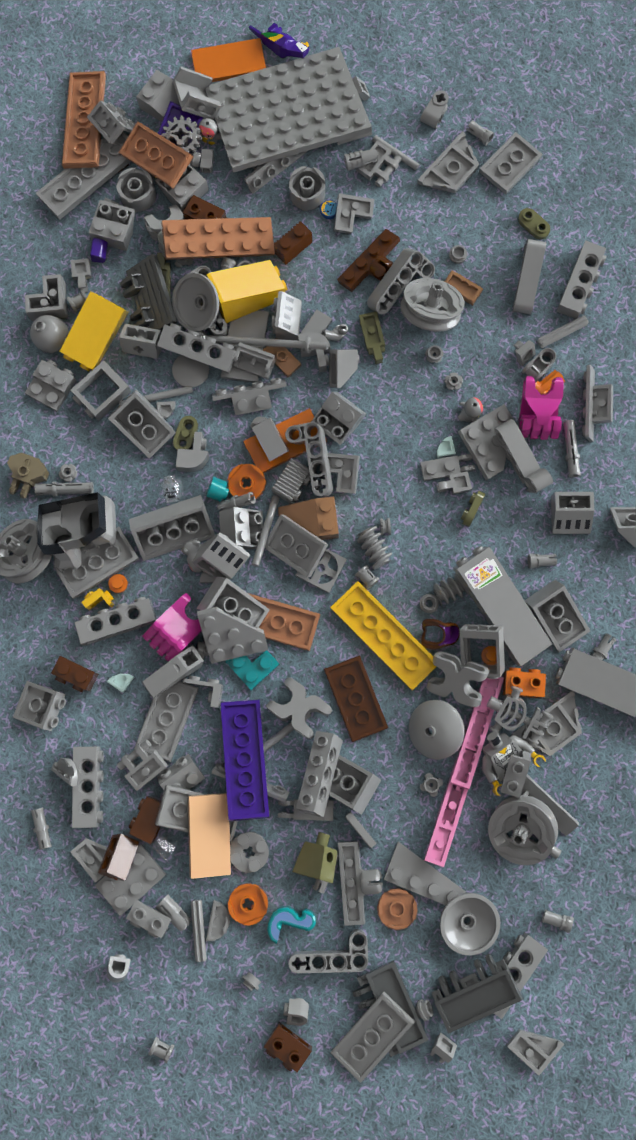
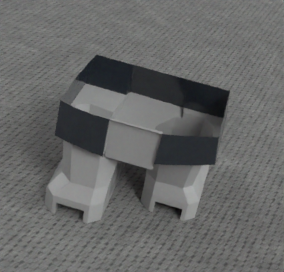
(69, 525)

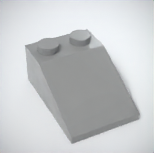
(157, 94)
(141, 423)
(234, 602)
(557, 615)
(353, 785)

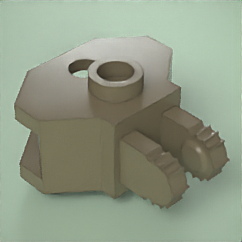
(27, 471)

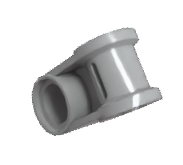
(435, 109)
(538, 367)

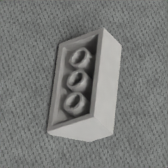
(171, 527)

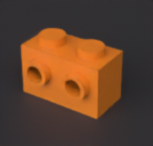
(531, 682)

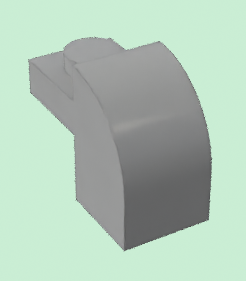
(322, 357)
(194, 459)

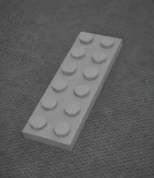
(76, 184)

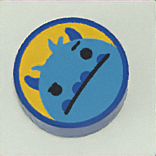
(328, 209)

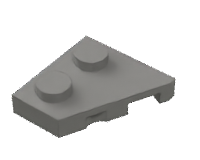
(90, 857)
(534, 1049)

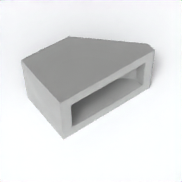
(342, 366)

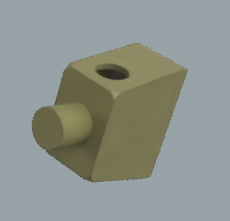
(317, 859)

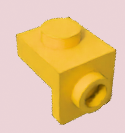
(96, 597)

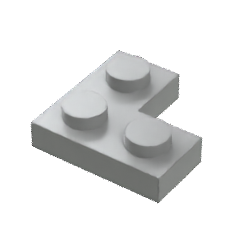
(350, 207)
(347, 470)

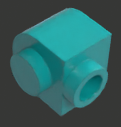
(217, 489)

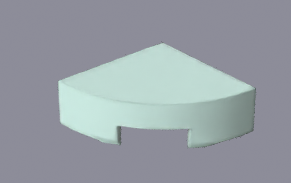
(446, 448)
(121, 681)

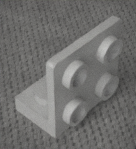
(110, 121)

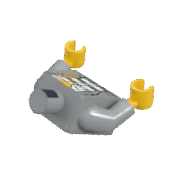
(498, 754)

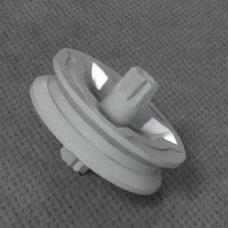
(434, 296)
(14, 540)
(519, 847)

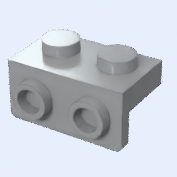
(182, 774)
(149, 919)

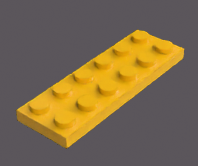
(384, 635)

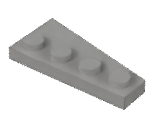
(418, 876)

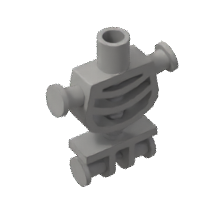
(500, 706)

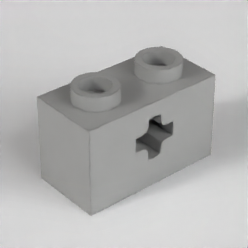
(140, 341)

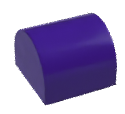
(98, 250)

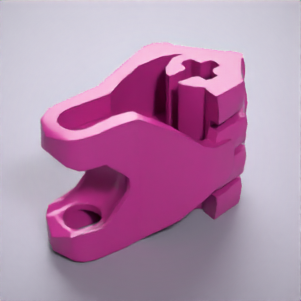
(540, 411)
(173, 630)

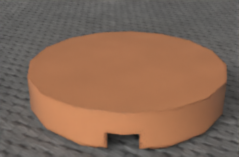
(397, 909)

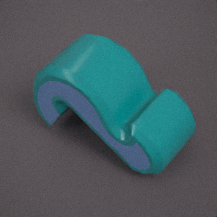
(289, 916)

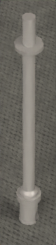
(307, 344)

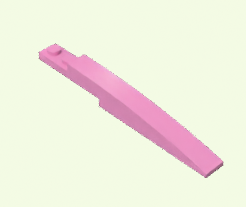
(462, 774)

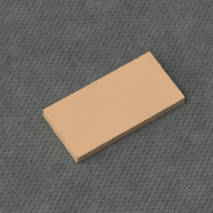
(208, 836)

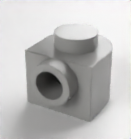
(117, 968)
(296, 1012)

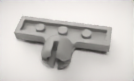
(355, 883)

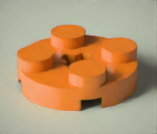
(246, 471)
(237, 899)

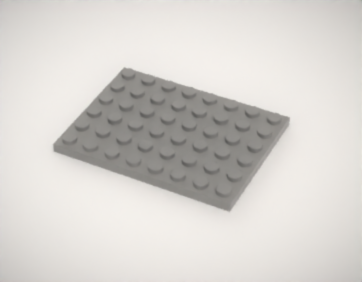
(288, 109)

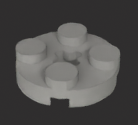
(243, 842)

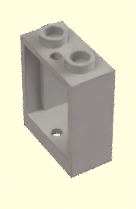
(111, 402)
(483, 632)

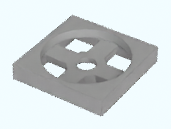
(328, 571)

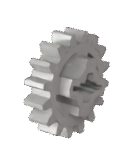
(178, 129)

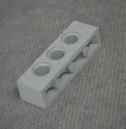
(591, 254)
(168, 341)
(85, 624)
(319, 774)
(80, 796)
(524, 969)

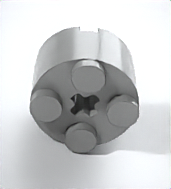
(307, 188)
(136, 189)

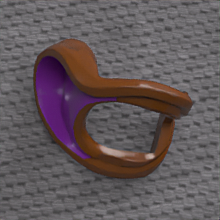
(450, 634)

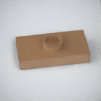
(468, 289)
(284, 359)

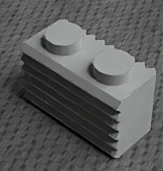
(291, 481)

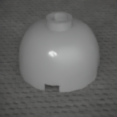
(48, 333)

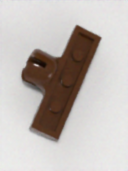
(371, 261)

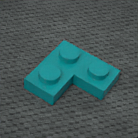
(253, 672)

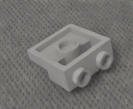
(50, 384)
(39, 706)

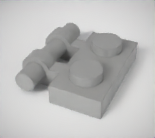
(382, 158)
(145, 770)

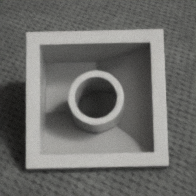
(625, 522)

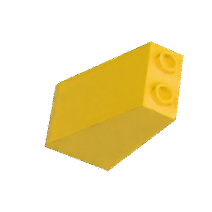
(246, 288)
(93, 331)

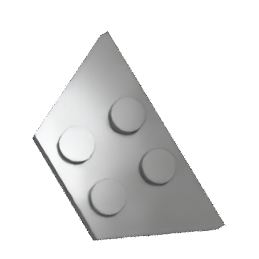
(451, 167)
(561, 728)

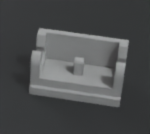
(254, 360)
(270, 439)

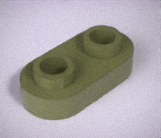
(532, 224)
(184, 434)
(469, 515)

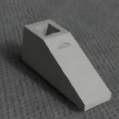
(173, 671)

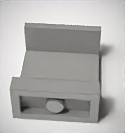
(192, 95)

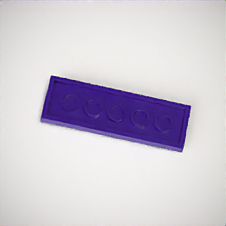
(244, 760)

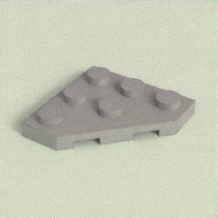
(483, 443)
(229, 636)

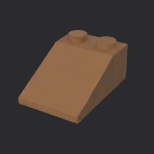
(315, 516)

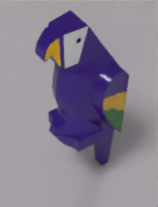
(281, 43)

